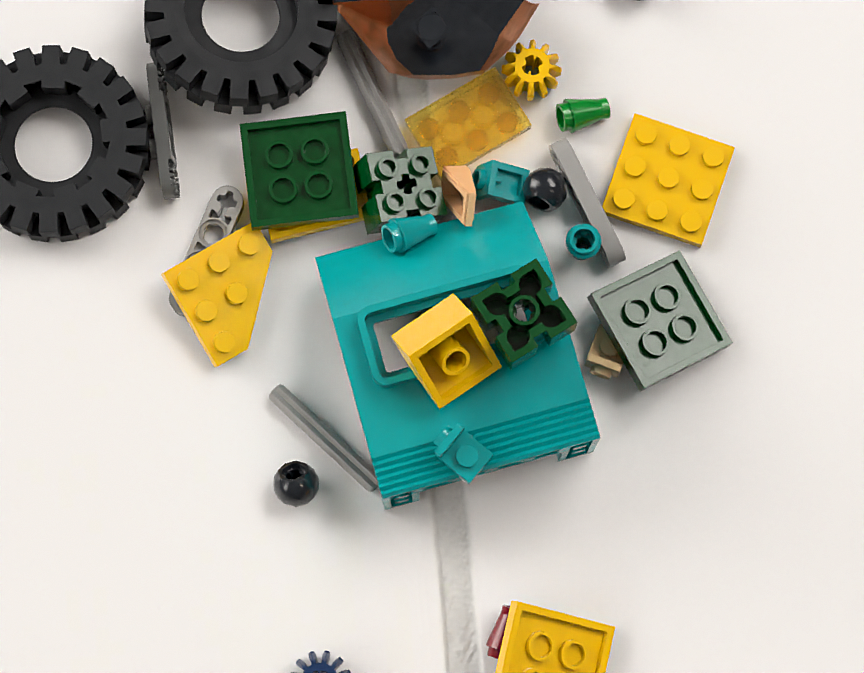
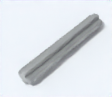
(371, 92)
(324, 437)

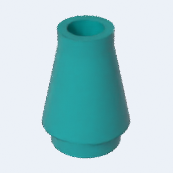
(406, 232)
(583, 234)

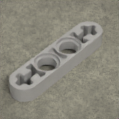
(587, 201)
(214, 207)

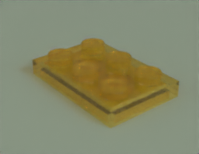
(469, 121)

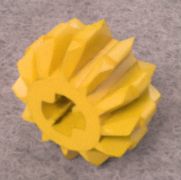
(536, 58)

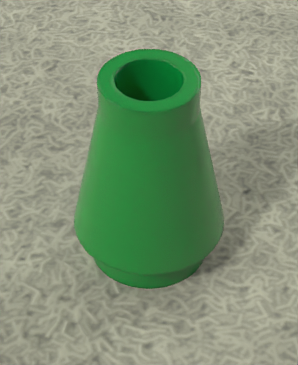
(579, 113)

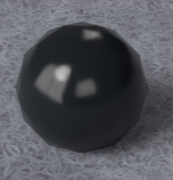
(545, 189)
(296, 483)

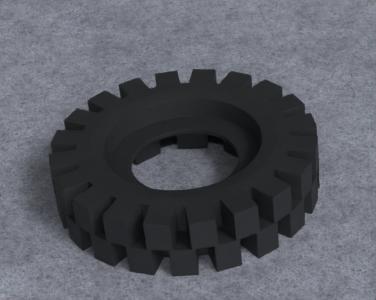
(235, 77)
(117, 153)

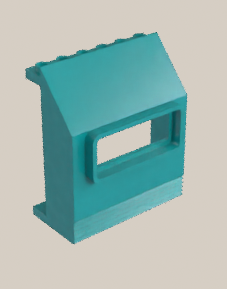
(513, 413)

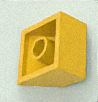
(446, 350)

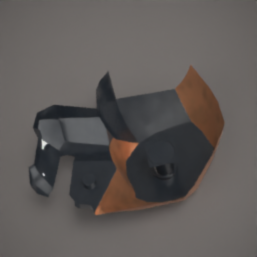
(437, 35)

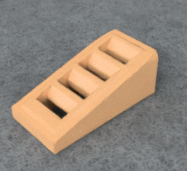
(459, 192)

